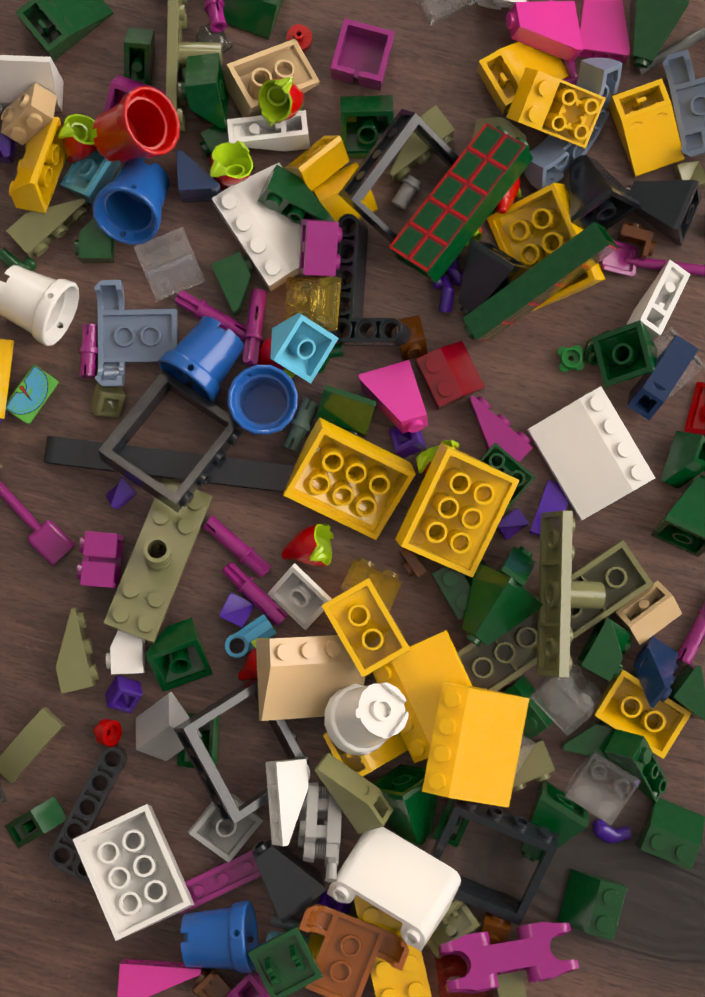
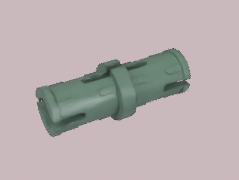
(300, 425)

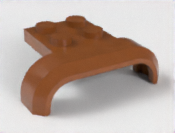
(349, 950)

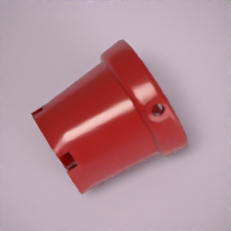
(138, 126)

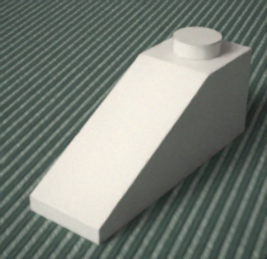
(282, 136)
(660, 299)
(126, 655)
(286, 792)

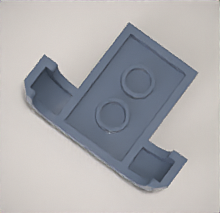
(688, 102)
(129, 334)

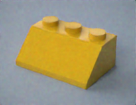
(39, 169)
(628, 710)

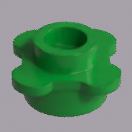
(576, 353)

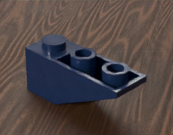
(656, 386)
(655, 670)

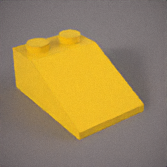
(366, 627)

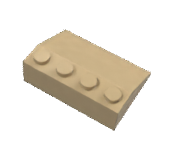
(301, 675)

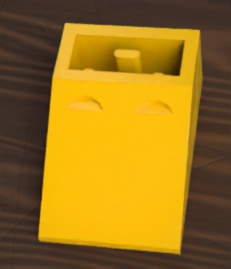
(506, 66)
(555, 107)
(647, 127)
(367, 763)

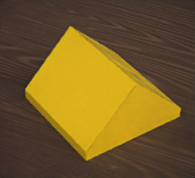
(320, 161)
(328, 193)

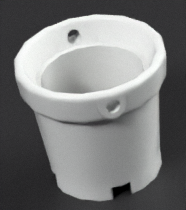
(38, 303)
(364, 717)

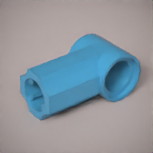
(257, 629)

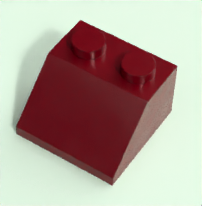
(449, 374)

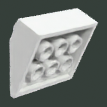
(21, 72)
(263, 234)
(590, 453)
(133, 872)

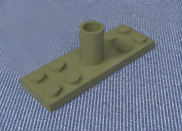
(178, 53)
(149, 581)
(560, 594)

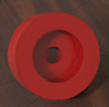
(302, 35)
(108, 732)

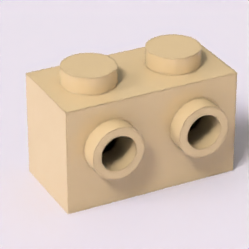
(28, 113)
(649, 612)

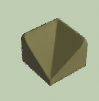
(690, 171)
(107, 401)

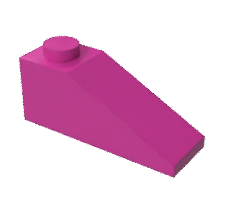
(150, 977)

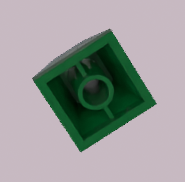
(650, 27)
(685, 521)
(495, 606)
(412, 808)
(558, 814)

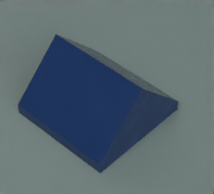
(193, 181)

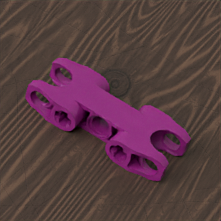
(528, 953)

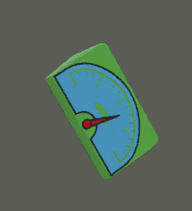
(31, 394)

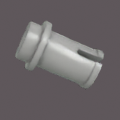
(406, 192)

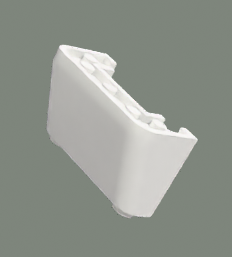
(398, 882)

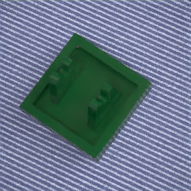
(285, 963)

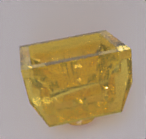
(315, 299)

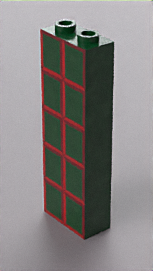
(461, 202)
(539, 283)

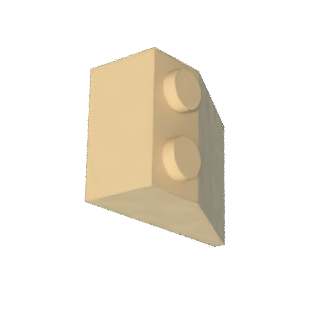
(248, 74)

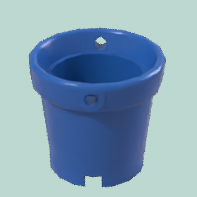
(132, 202)
(203, 357)
(262, 399)
(220, 938)

